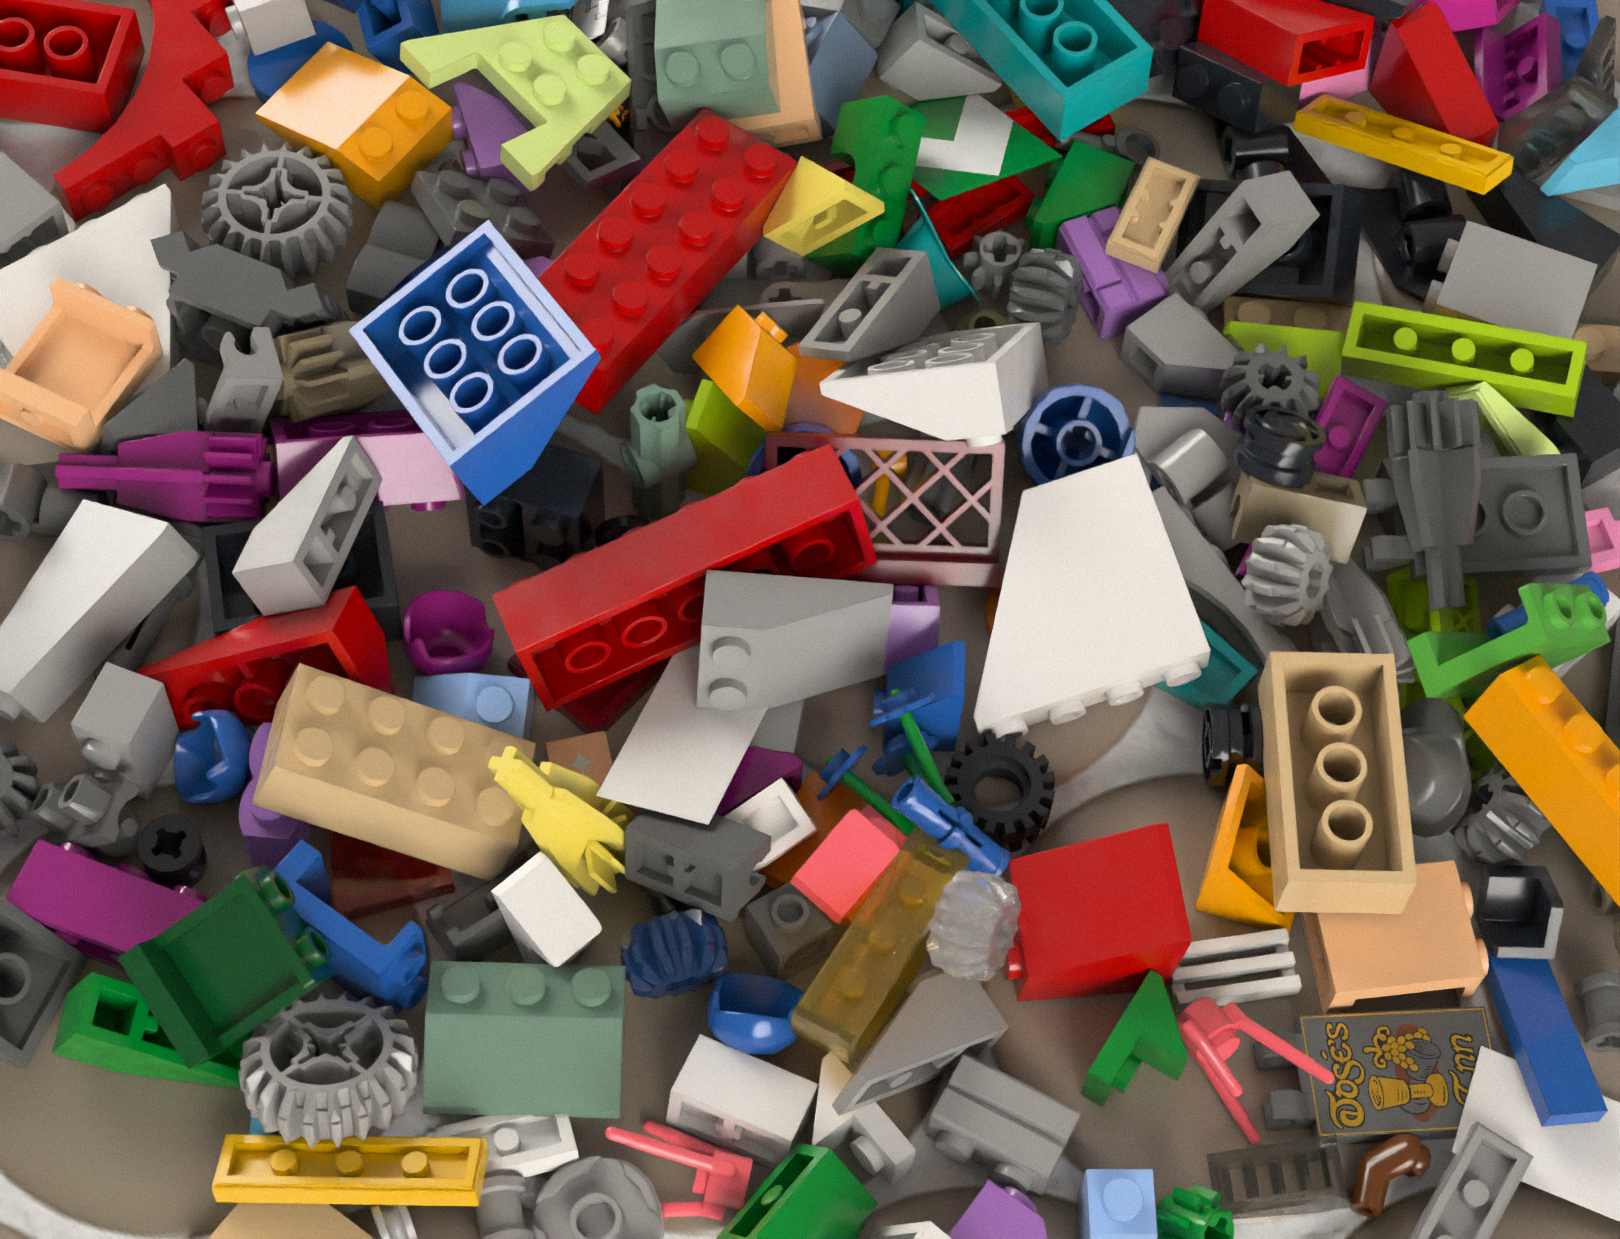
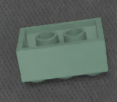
(524, 1039)

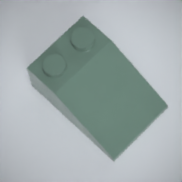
(715, 59)

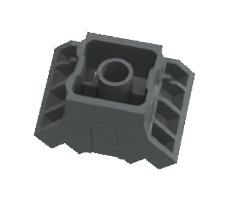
(234, 293)

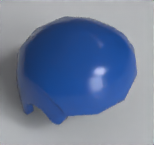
(212, 759)
(752, 1012)

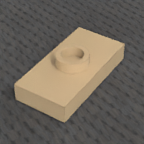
(1152, 214)

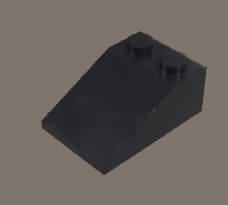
(1319, 263)

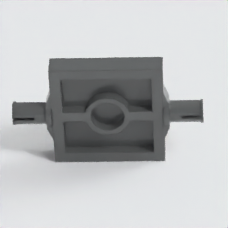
(462, 204)

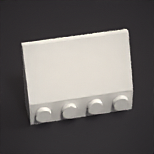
(950, 382)

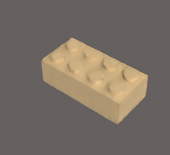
(390, 773)
(1336, 783)

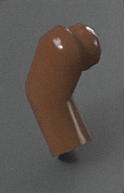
(1382, 1164)

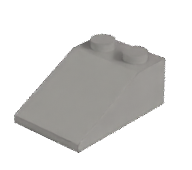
(787, 638)

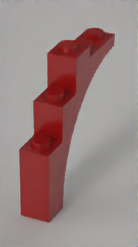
(167, 115)

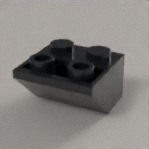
(544, 512)

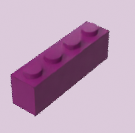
(94, 904)

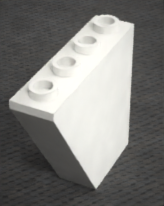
(109, 256)
(1087, 604)

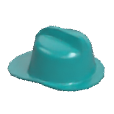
(949, 282)

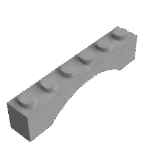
(1215, 590)

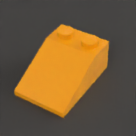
(365, 120)

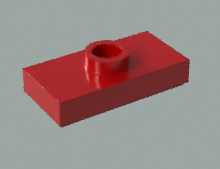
(978, 213)

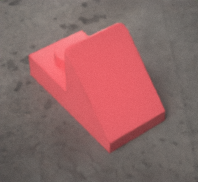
(849, 862)

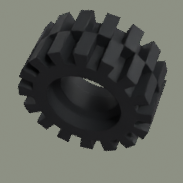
(1012, 764)

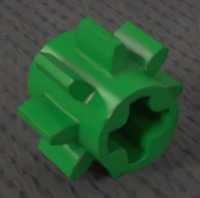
(1193, 1215)

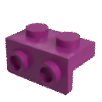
(1518, 66)

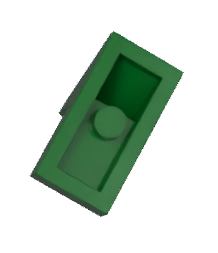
(1143, 1034)

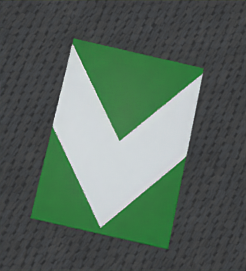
(971, 145)

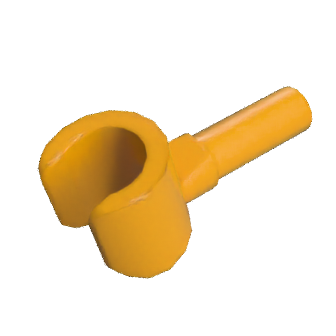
(882, 483)

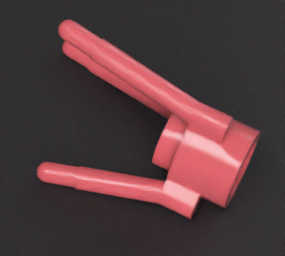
(1213, 1039)
(719, 1173)

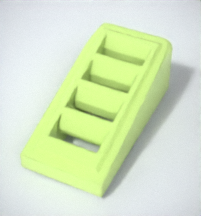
(1506, 425)

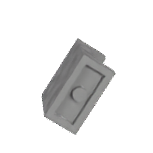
(1510, 283)

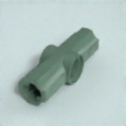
(658, 452)

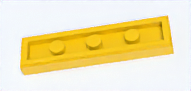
(1404, 143)
(358, 1172)

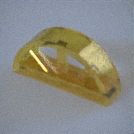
(877, 953)

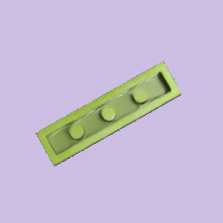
(1446, 352)

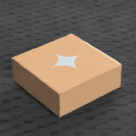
(582, 754)

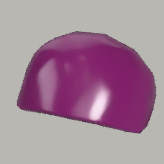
(447, 633)

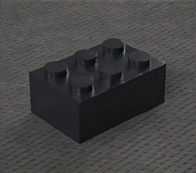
(366, 566)

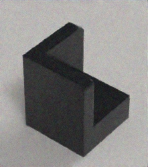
(1519, 911)

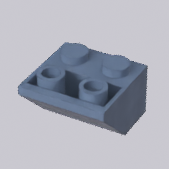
(838, 65)

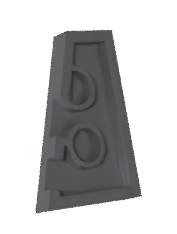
(647, 120)

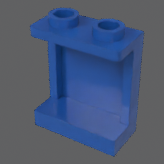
(389, 973)

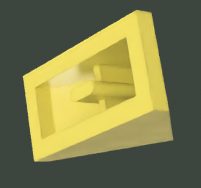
(817, 209)

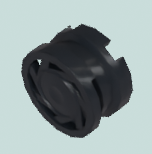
(1279, 446)
(1230, 740)

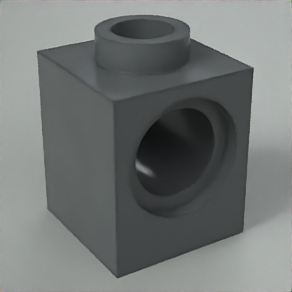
(788, 932)

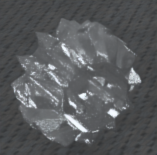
(973, 925)

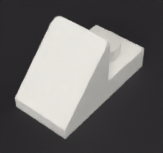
(545, 913)
(875, 1137)

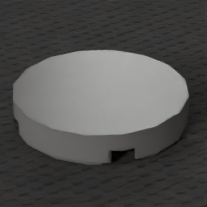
(598, 1201)

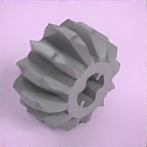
(1287, 574)

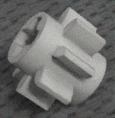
(993, 263)

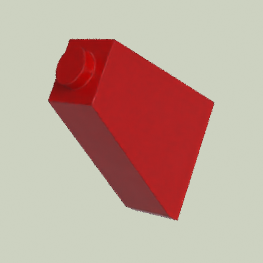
(1288, 37)
(1429, 79)

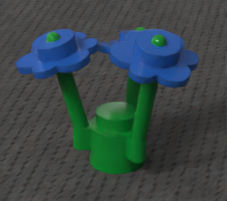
(900, 753)

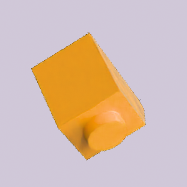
(750, 366)

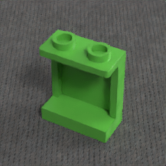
(1560, 627)

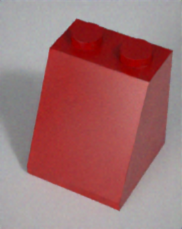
(1097, 916)

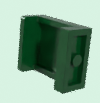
(229, 965)

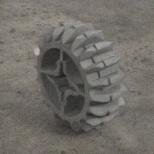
(279, 208)
(329, 1069)

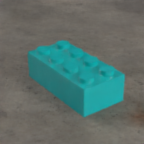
(1057, 55)

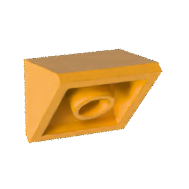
(1239, 863)

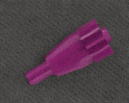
(181, 475)

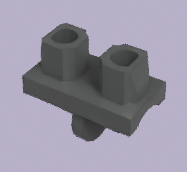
(89, 814)

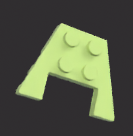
(543, 70)

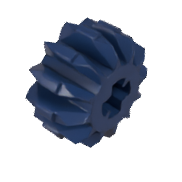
(674, 953)

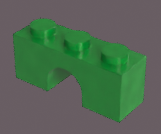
(882, 145)

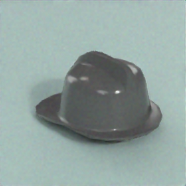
(1435, 766)

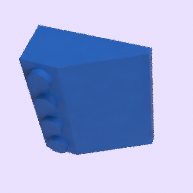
(480, 359)

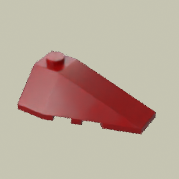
(254, 662)

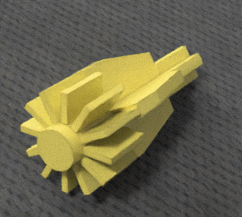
(567, 819)

